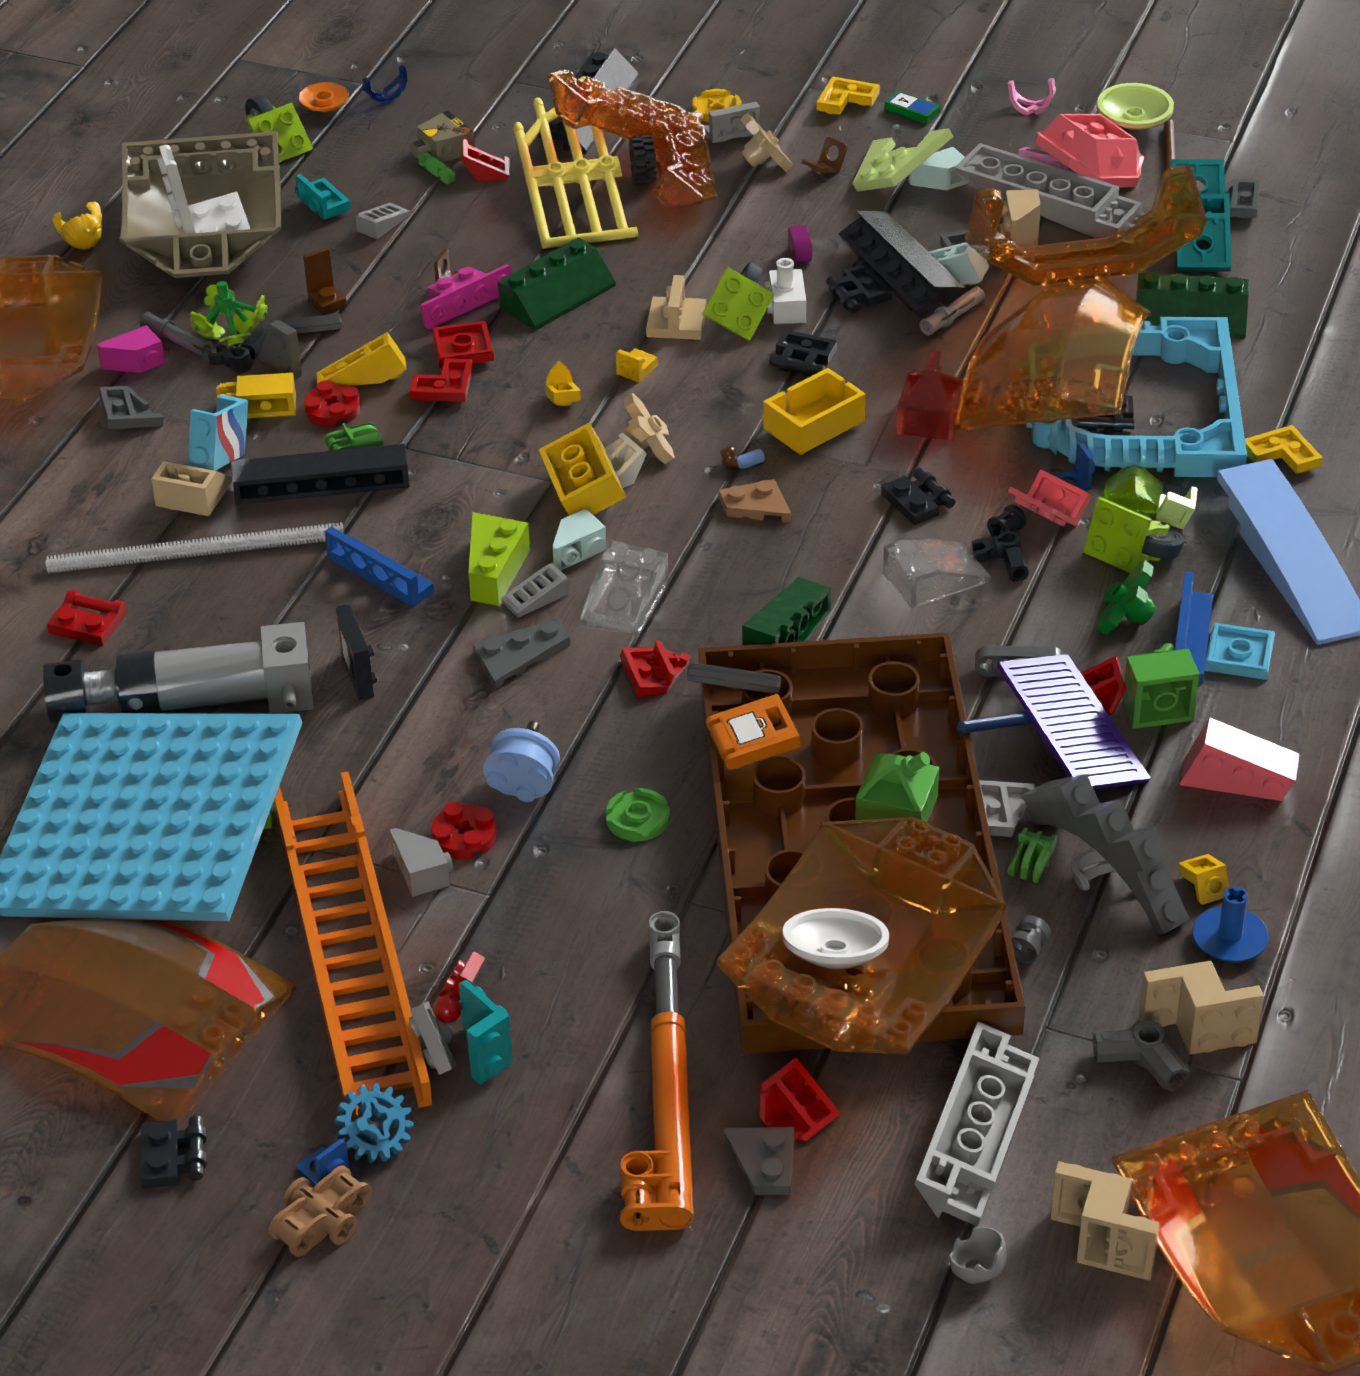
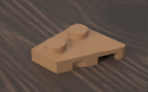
(755, 501)

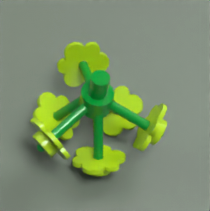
(223, 301)

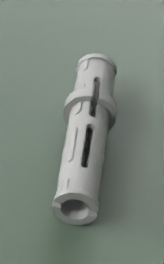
(944, 316)

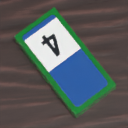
(912, 107)

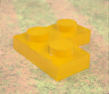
(841, 91)
(1284, 444)

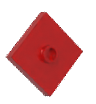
(463, 342)

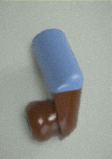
(743, 461)

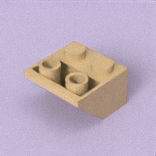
(1021, 217)
(188, 488)

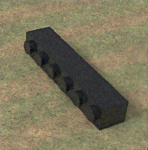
(320, 474)

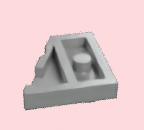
(1004, 805)

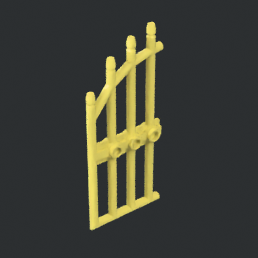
(579, 171)

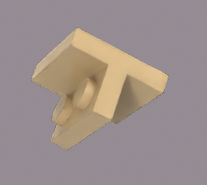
(676, 315)

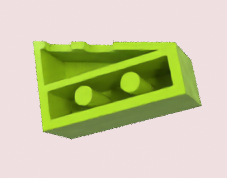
(496, 556)

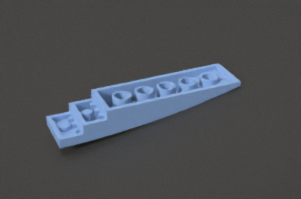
(1292, 550)

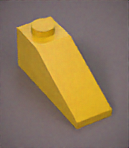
(367, 365)

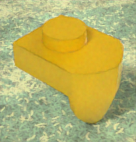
(560, 386)

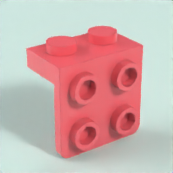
(1054, 499)

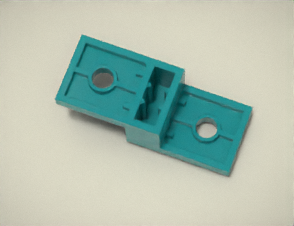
(1217, 226)

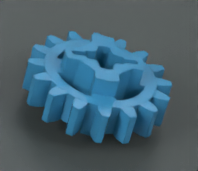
(376, 1137)

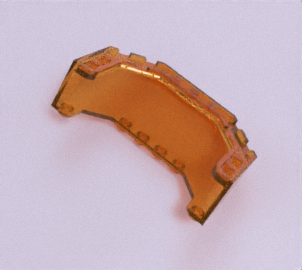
(1172, 223)

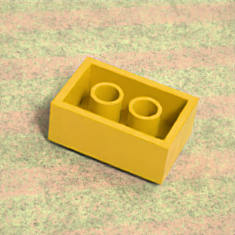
(582, 472)

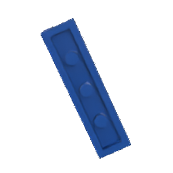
(377, 568)
(1194, 623)

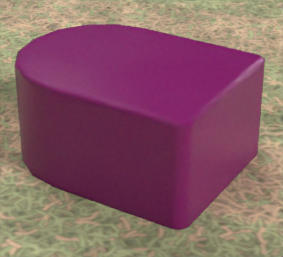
(799, 244)

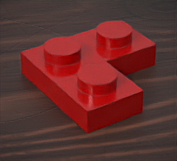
(449, 386)

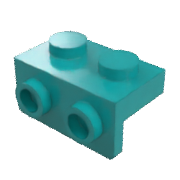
(321, 197)

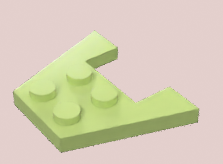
(888, 168)

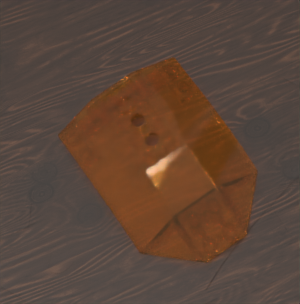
(938, 919)

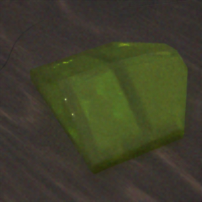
(1134, 489)

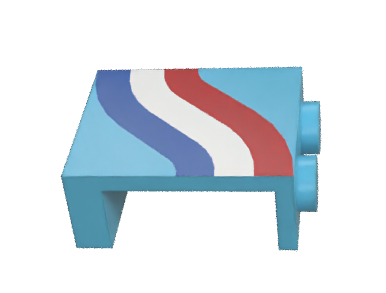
(218, 436)

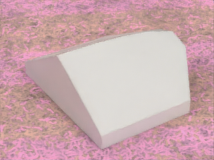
(626, 459)

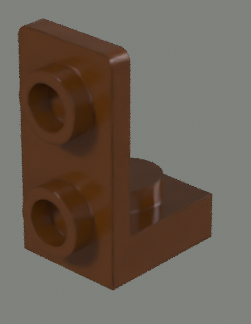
(320, 284)

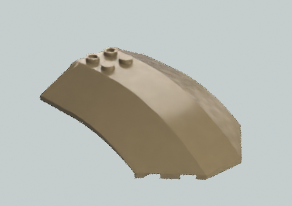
(207, 170)

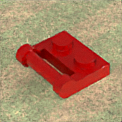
(86, 625)

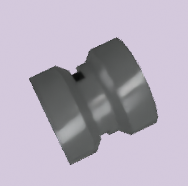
(1029, 938)

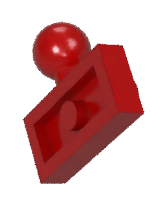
(448, 1006)

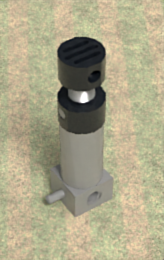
(191, 677)

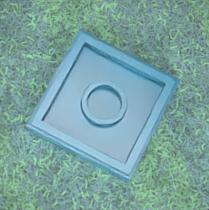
(1239, 651)

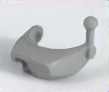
(1083, 874)

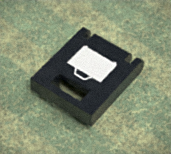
(355, 653)

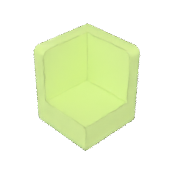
(1176, 509)

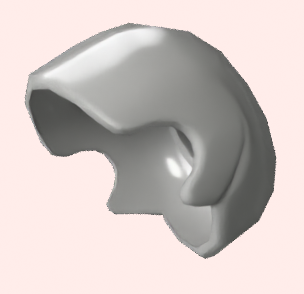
(980, 1256)

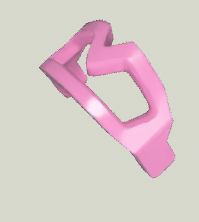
(1014, 96)

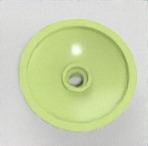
(1135, 105)

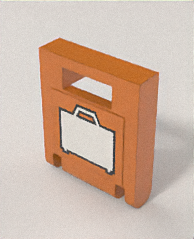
(747, 732)

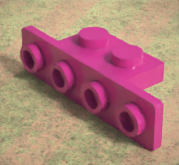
(460, 294)

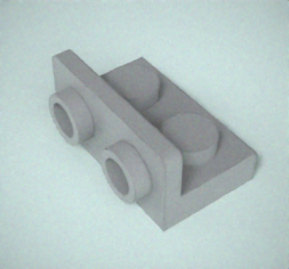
(726, 122)

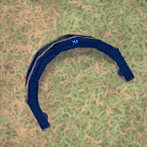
(383, 97)

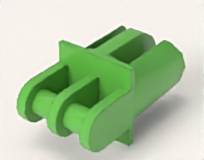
(354, 437)
(1035, 851)

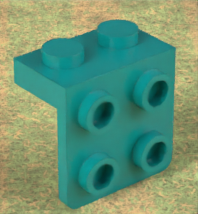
(486, 1033)

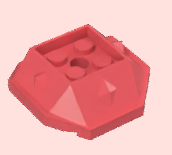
(1093, 148)

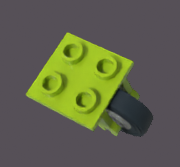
(285, 120)
(739, 301)
(1128, 537)

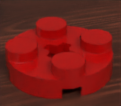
(342, 399)
(459, 817)

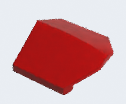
(484, 165)
(1106, 683)
(795, 1101)

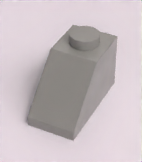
(420, 861)

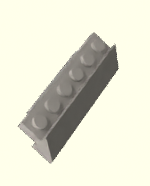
(976, 1125)

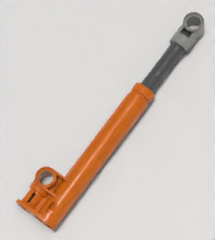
(661, 1180)

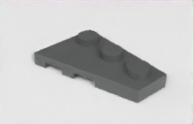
(516, 650)

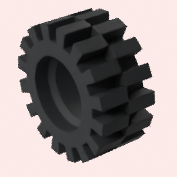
(643, 159)

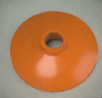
(323, 96)

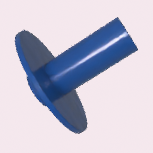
(1230, 930)

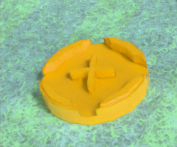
(714, 100)

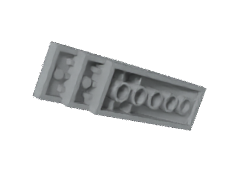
(1064, 196)

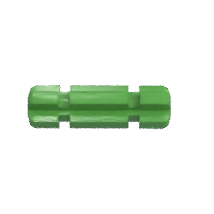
(436, 168)

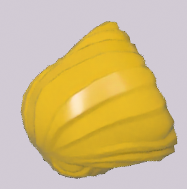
(81, 231)

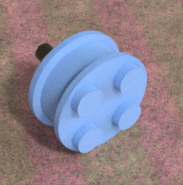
(521, 762)

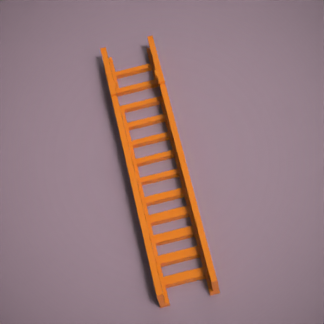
(391, 977)

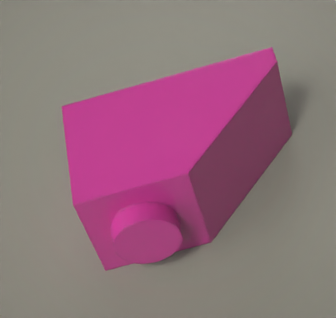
(132, 351)

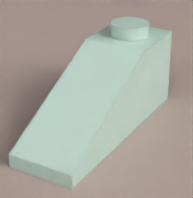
(962, 263)

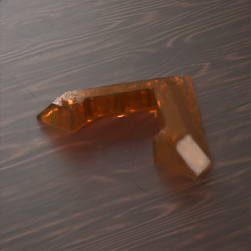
(676, 133)

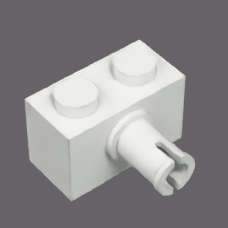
(789, 296)

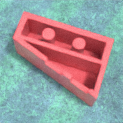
(1238, 763)

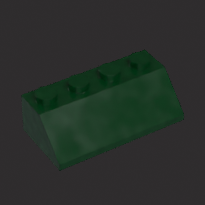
(555, 284)
(1195, 297)

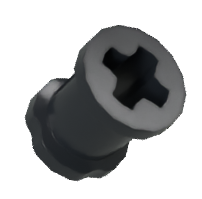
(1006, 521)

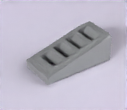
(380, 219)
(545, 586)

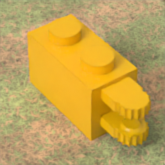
(266, 394)

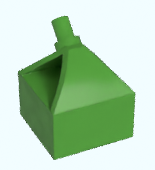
(1160, 687)
(898, 788)

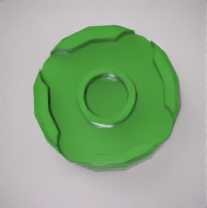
(638, 815)

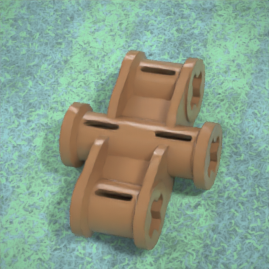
(320, 1211)

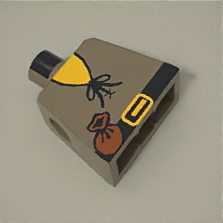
(442, 137)

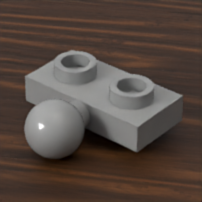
(436, 1037)

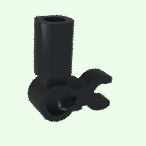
(240, 357)
(1006, 547)

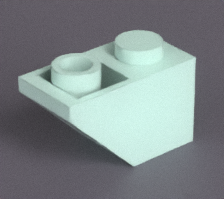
(939, 171)
(578, 539)

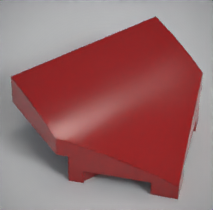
(653, 669)

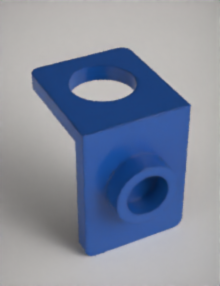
(1083, 469)
(325, 1161)

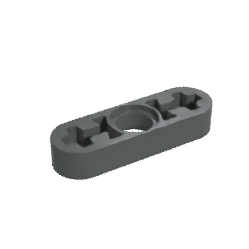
(998, 653)

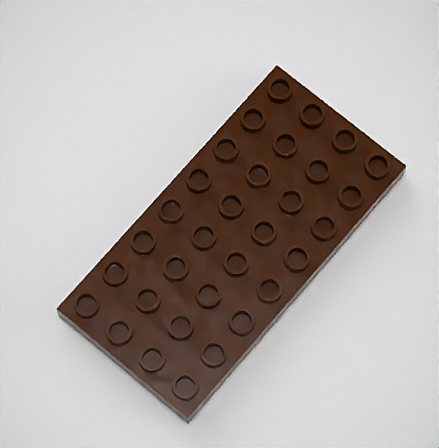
(847, 706)

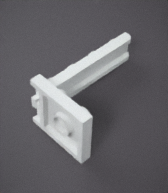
(212, 215)

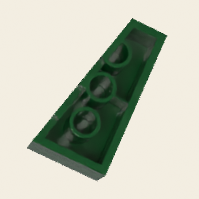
(790, 615)

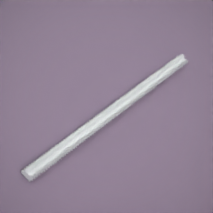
(138, 555)

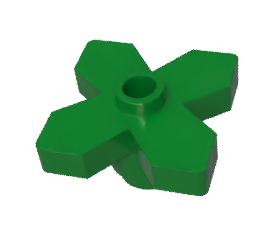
(1128, 600)

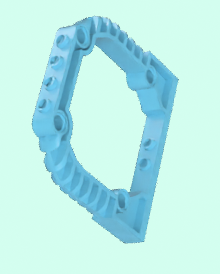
(1190, 451)

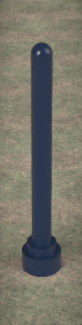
(993, 722)

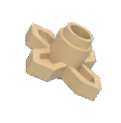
(762, 145)
(647, 429)

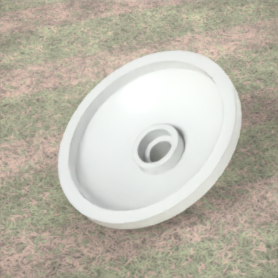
(835, 937)

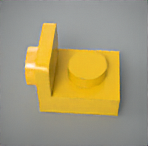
(635, 364)
(1208, 877)

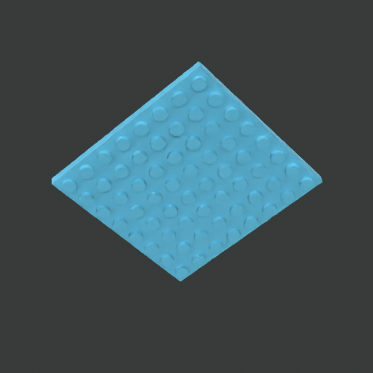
(145, 815)

